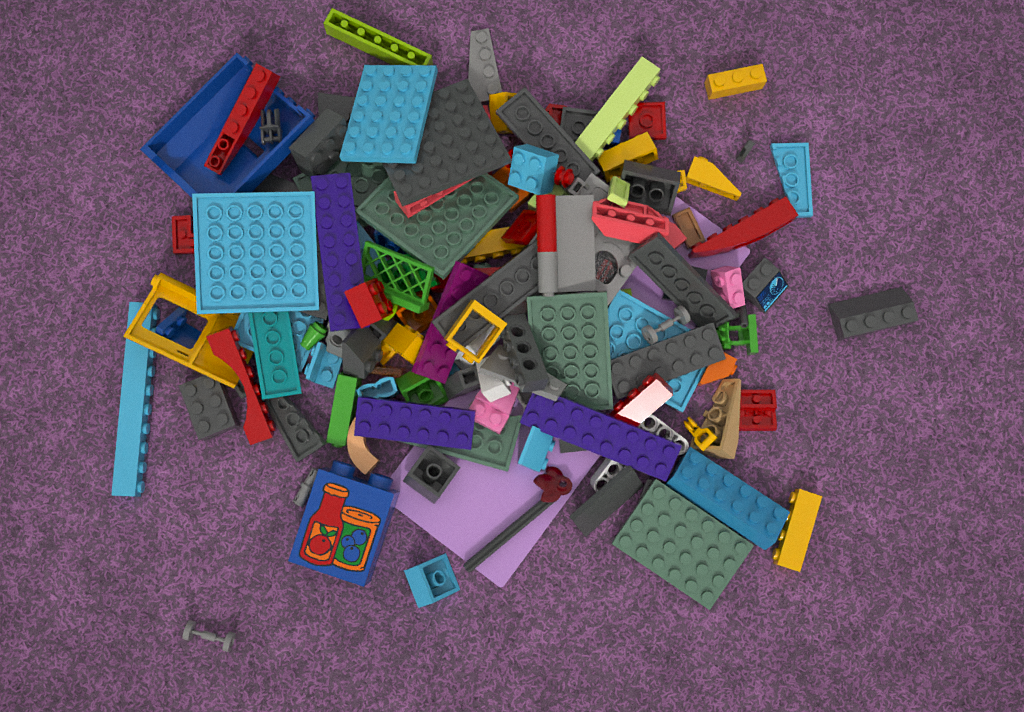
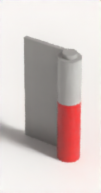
(565, 244)

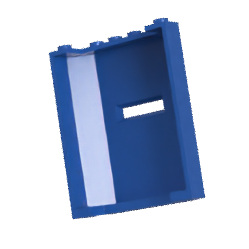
(191, 133)

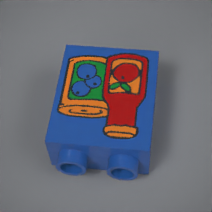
(345, 523)

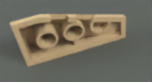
(723, 421)

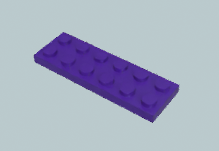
(414, 422)

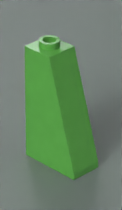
(343, 409)

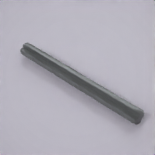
(506, 535)

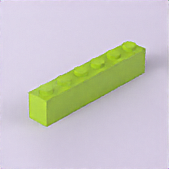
(373, 41)

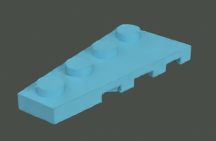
(794, 172)

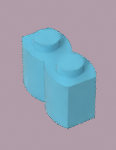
(384, 388)

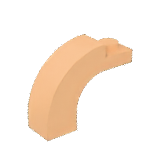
(359, 452)

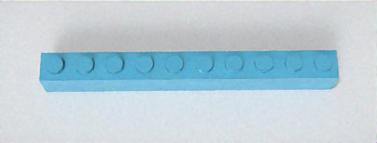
(134, 410)

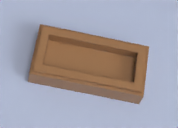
(689, 227)

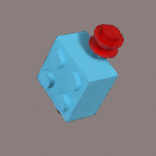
(536, 171)

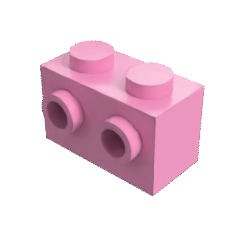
(729, 285)

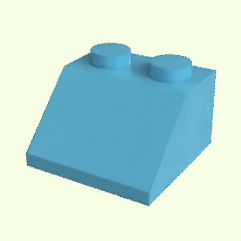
(536, 450)
(432, 580)

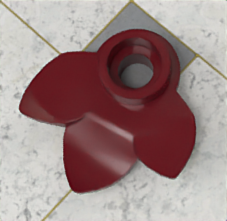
(550, 484)

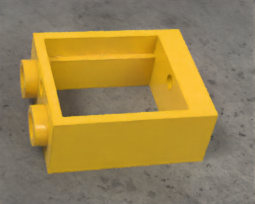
(487, 315)

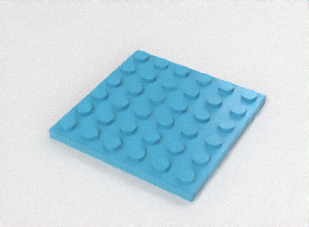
(255, 252)

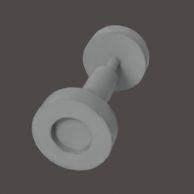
(681, 316)
(190, 630)

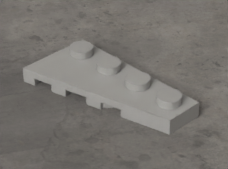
(498, 365)

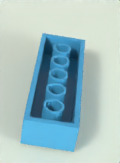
(728, 498)

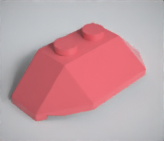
(633, 223)

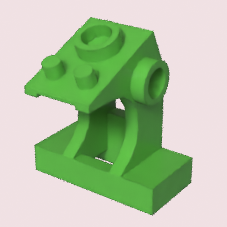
(746, 336)

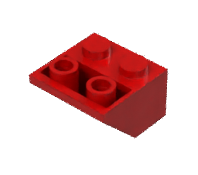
(369, 302)

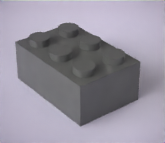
(320, 144)
(209, 407)

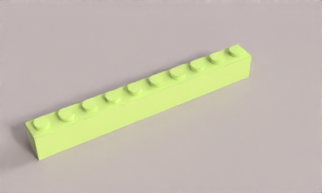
(613, 114)

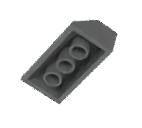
(872, 313)

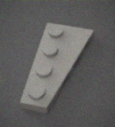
(482, 66)

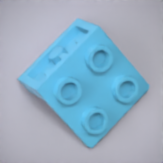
(323, 366)

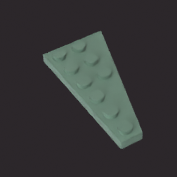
(487, 446)

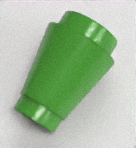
(313, 334)

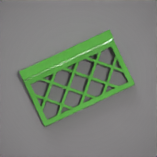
(394, 293)

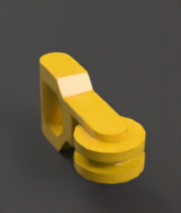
(690, 425)

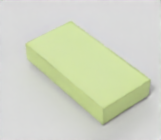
(618, 191)

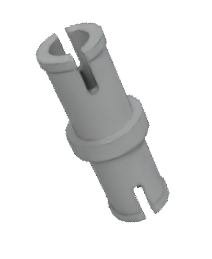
(306, 488)

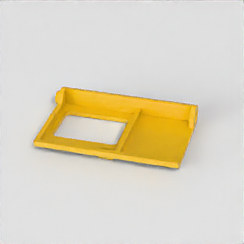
(200, 356)

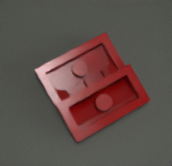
(758, 410)

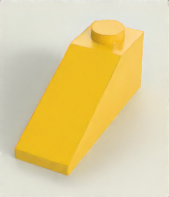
(709, 177)

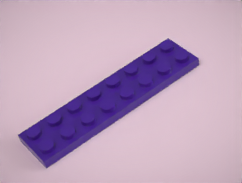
(338, 246)
(602, 434)

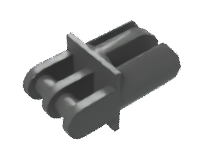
(270, 126)

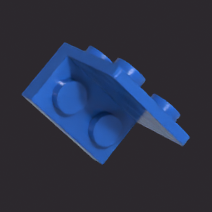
(177, 329)

